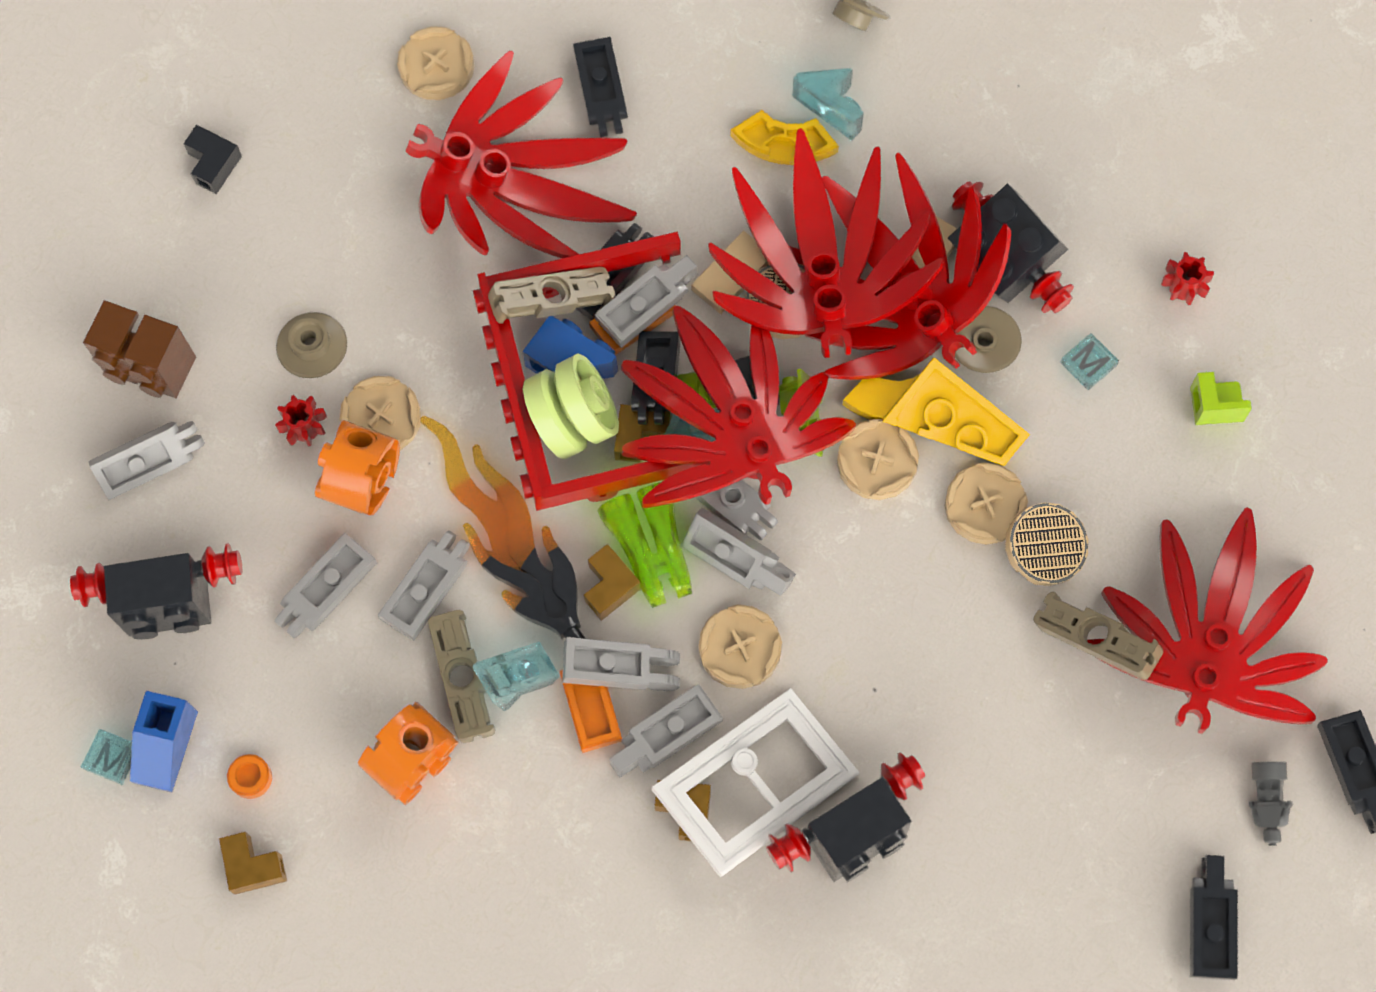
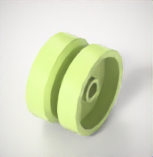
(570, 406)

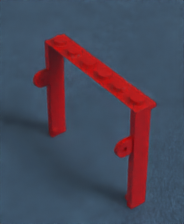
(509, 372)

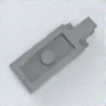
(646, 300)
(736, 553)
(667, 732)

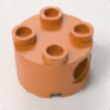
(357, 468)
(407, 751)

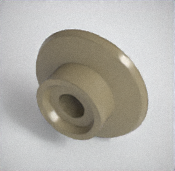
(858, 13)
(1003, 336)
(312, 359)

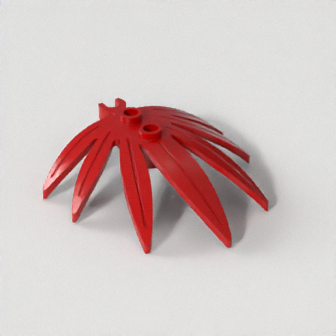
(476, 169)
(824, 295)
(943, 306)
(745, 431)
(1211, 654)

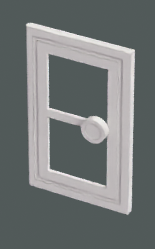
(733, 748)

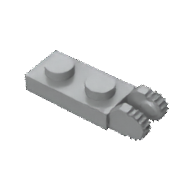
(617, 664)

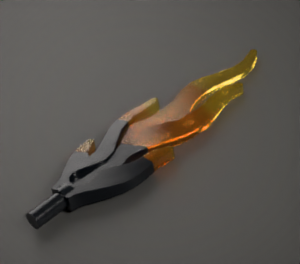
(513, 558)

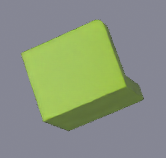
(1217, 401)

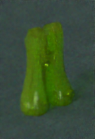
(623, 522)

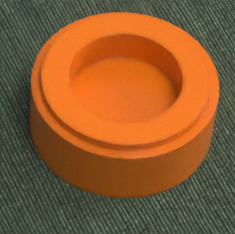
(249, 776)

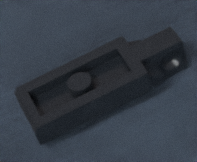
(1354, 761)
(1213, 923)

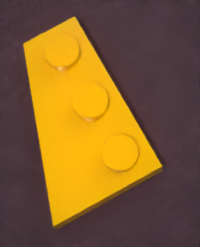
(955, 414)

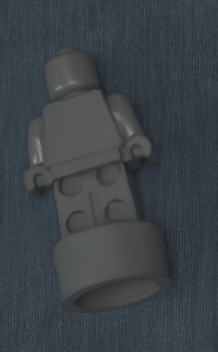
(1270, 809)

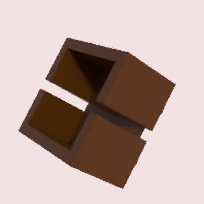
(152, 356)

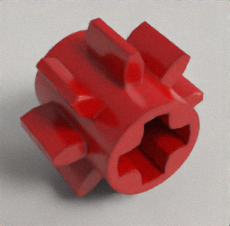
(1187, 267)
(299, 410)

